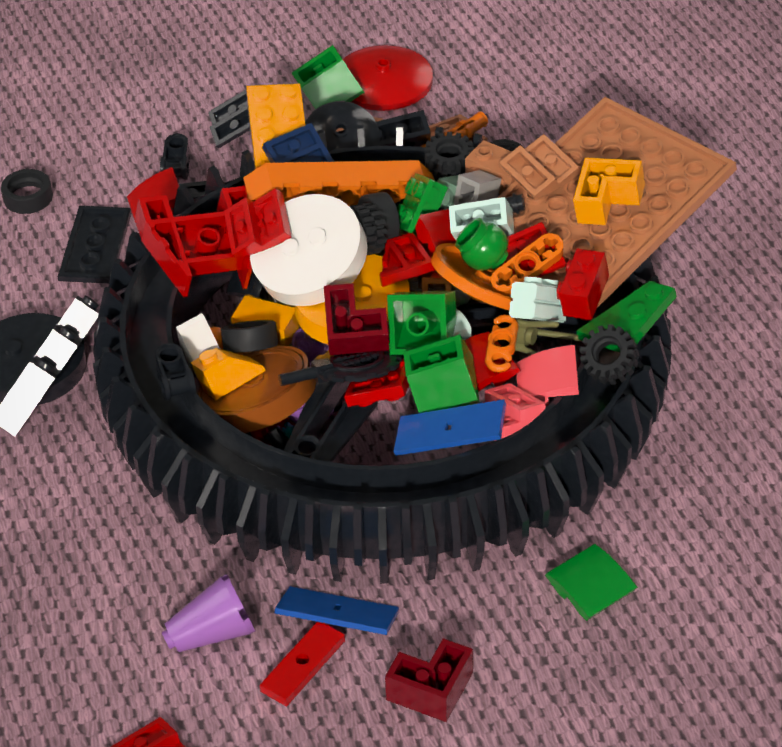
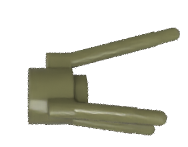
(528, 334)

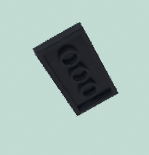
(94, 244)

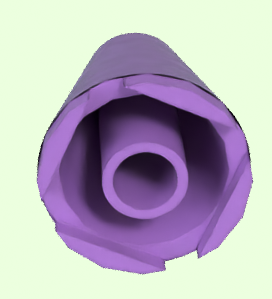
(208, 618)

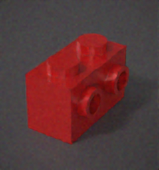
(583, 284)

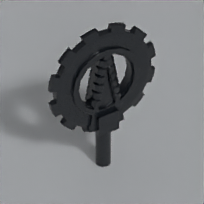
(344, 367)

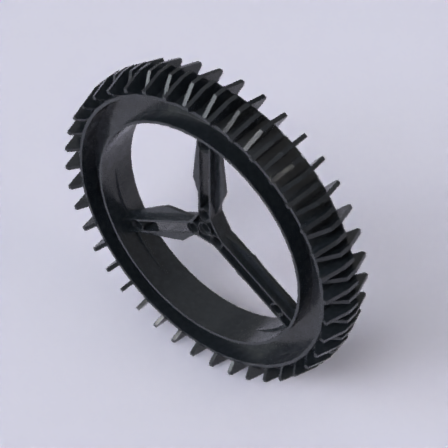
(347, 509)

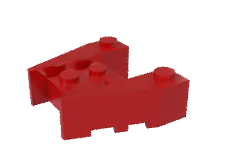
(192, 242)

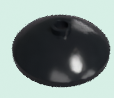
(346, 116)

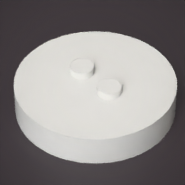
(323, 251)

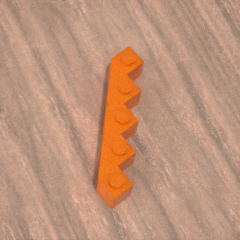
(337, 179)

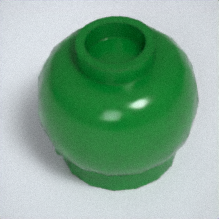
(483, 245)

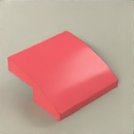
(549, 373)
(520, 407)

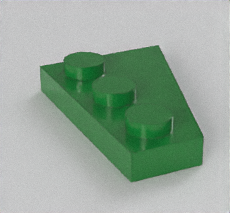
(633, 313)

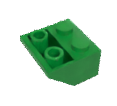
(327, 79)
(441, 375)

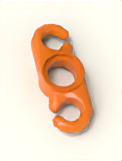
(495, 352)

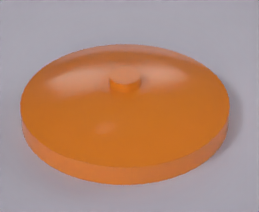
(475, 283)

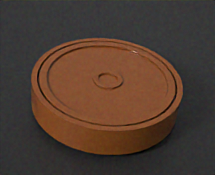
(263, 399)

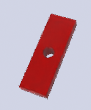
(302, 663)

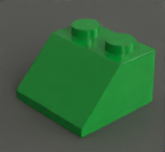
(420, 319)

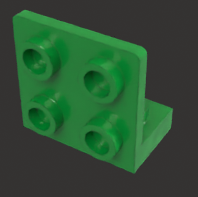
(421, 197)

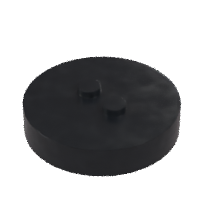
(19, 343)

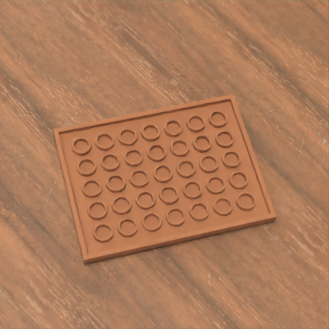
(676, 177)

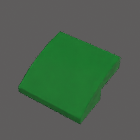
(591, 581)

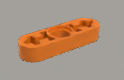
(548, 259)

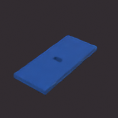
(469, 425)
(324, 609)

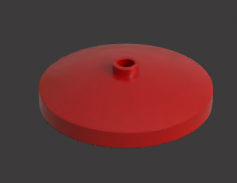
(389, 77)

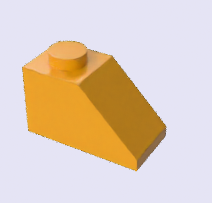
(224, 371)

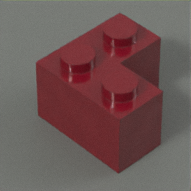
(353, 329)
(433, 685)

